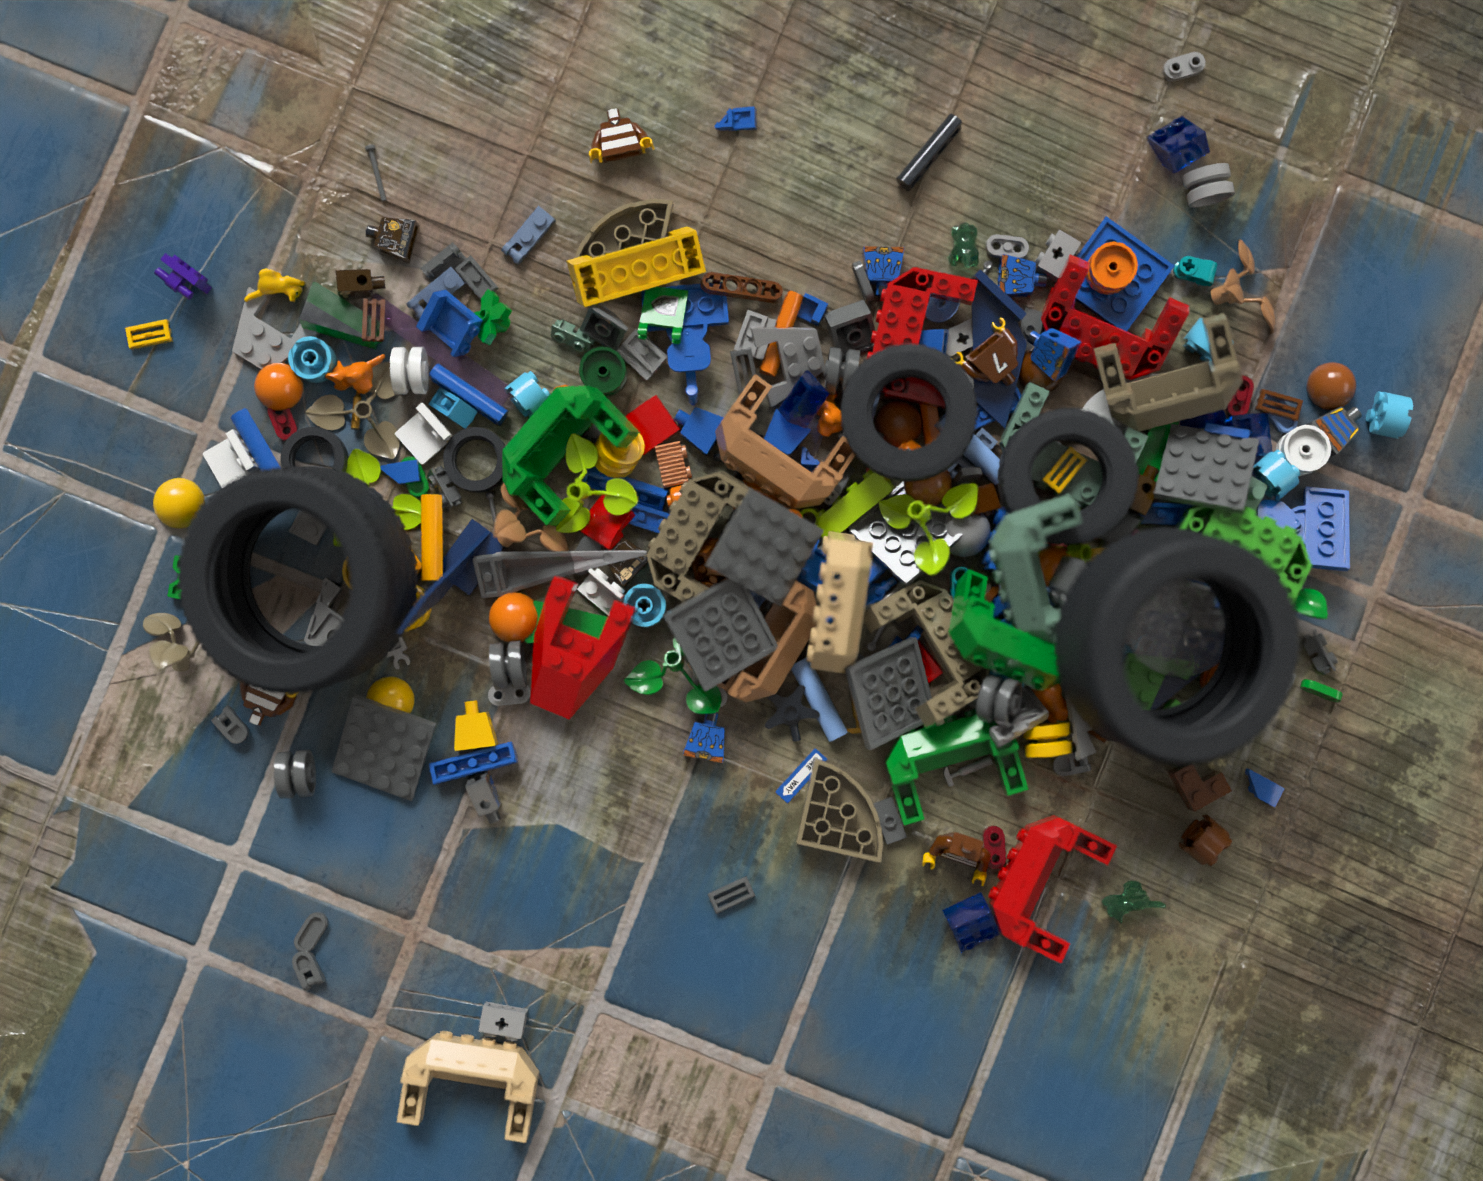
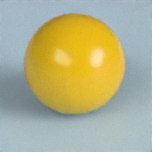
(392, 693)

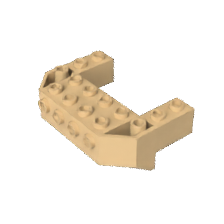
(837, 643)
(475, 1063)

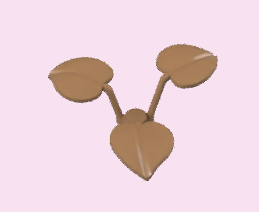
(1232, 291)
(510, 530)

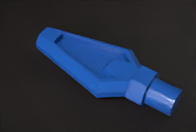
(877, 591)

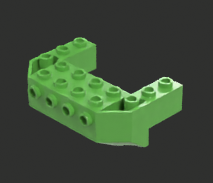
(1274, 544)

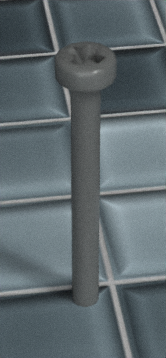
(370, 148)

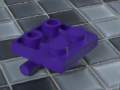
(180, 275)

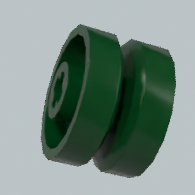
(599, 359)

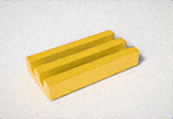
(165, 323)
(1052, 483)

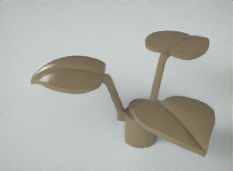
(381, 440)
(163, 652)

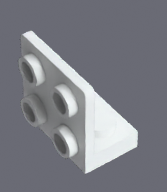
(424, 434)
(230, 459)
(600, 591)

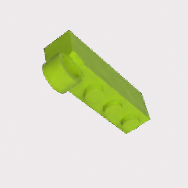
(853, 505)

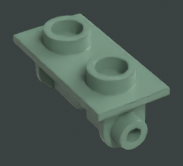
(563, 333)

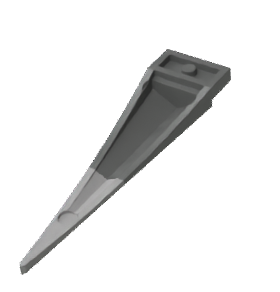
(515, 571)

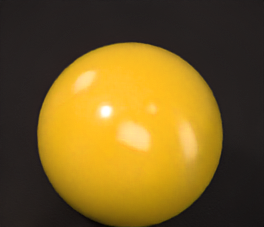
(178, 502)

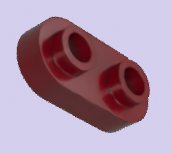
(1241, 398)
(281, 422)
(995, 847)

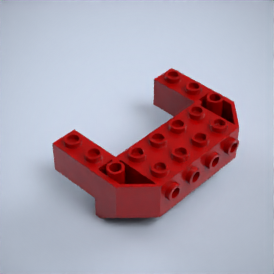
(903, 321)
(1136, 354)
(1027, 875)

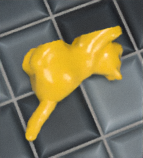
(272, 283)

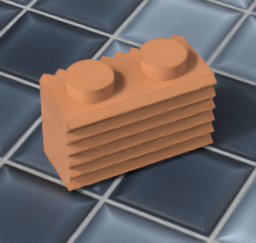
(672, 464)

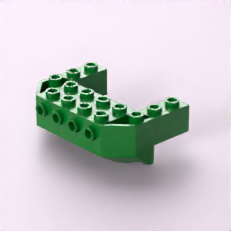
(544, 440)
(995, 643)
(942, 746)

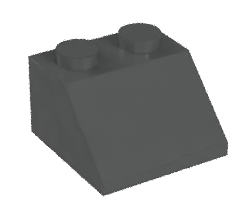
(851, 327)
(1064, 577)

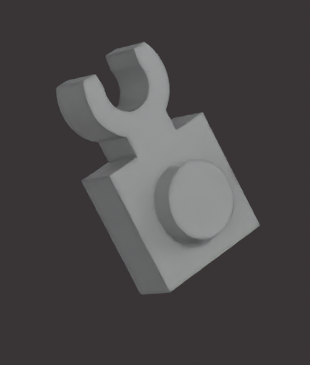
(398, 653)

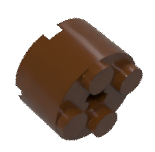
(1205, 840)

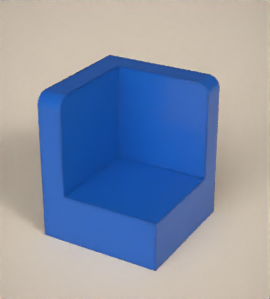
(812, 309)

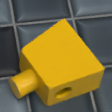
(474, 729)

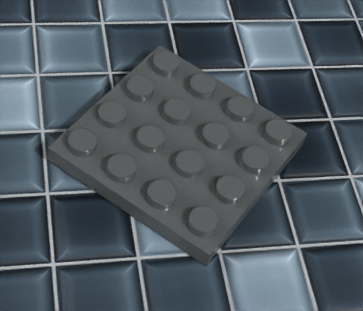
(1206, 469)
(897, 546)
(764, 547)
(720, 632)
(888, 691)
(383, 747)

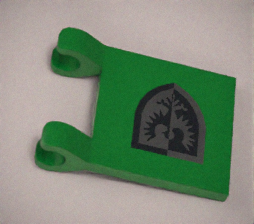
(664, 309)

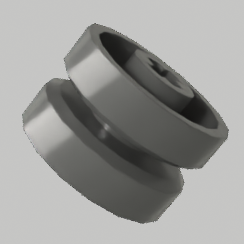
(839, 371)
(508, 665)
(999, 700)
(294, 774)

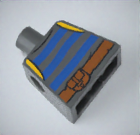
(1339, 427)

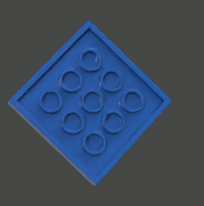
(1125, 306)

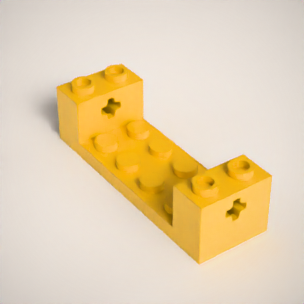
(636, 267)

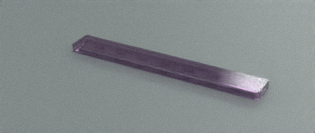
(440, 351)

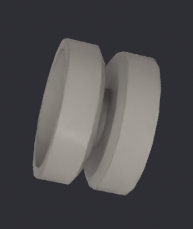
(1208, 185)

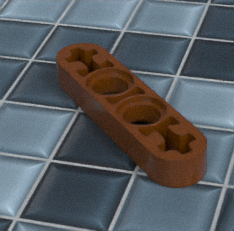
(741, 284)

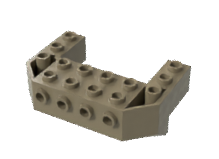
(1176, 393)
(687, 530)
(932, 610)

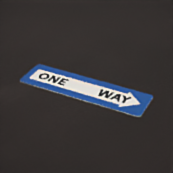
(798, 777)

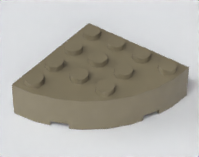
(628, 227)
(839, 815)

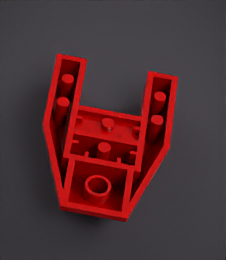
(568, 661)

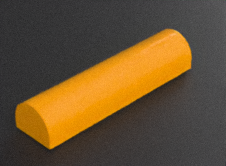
(431, 537)

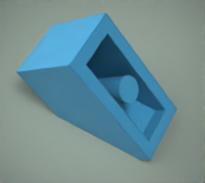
(453, 408)

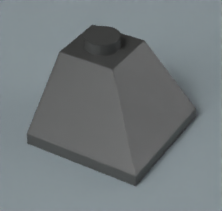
(603, 326)

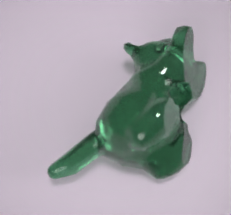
(964, 246)
(1132, 899)

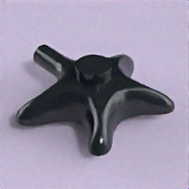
(790, 712)

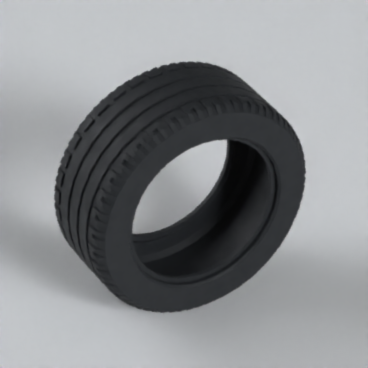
(220, 594)
(1254, 664)

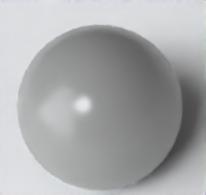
(975, 534)

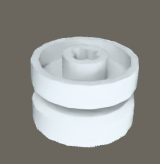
(409, 370)
(1312, 442)

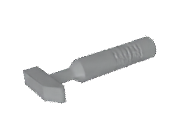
(966, 769)

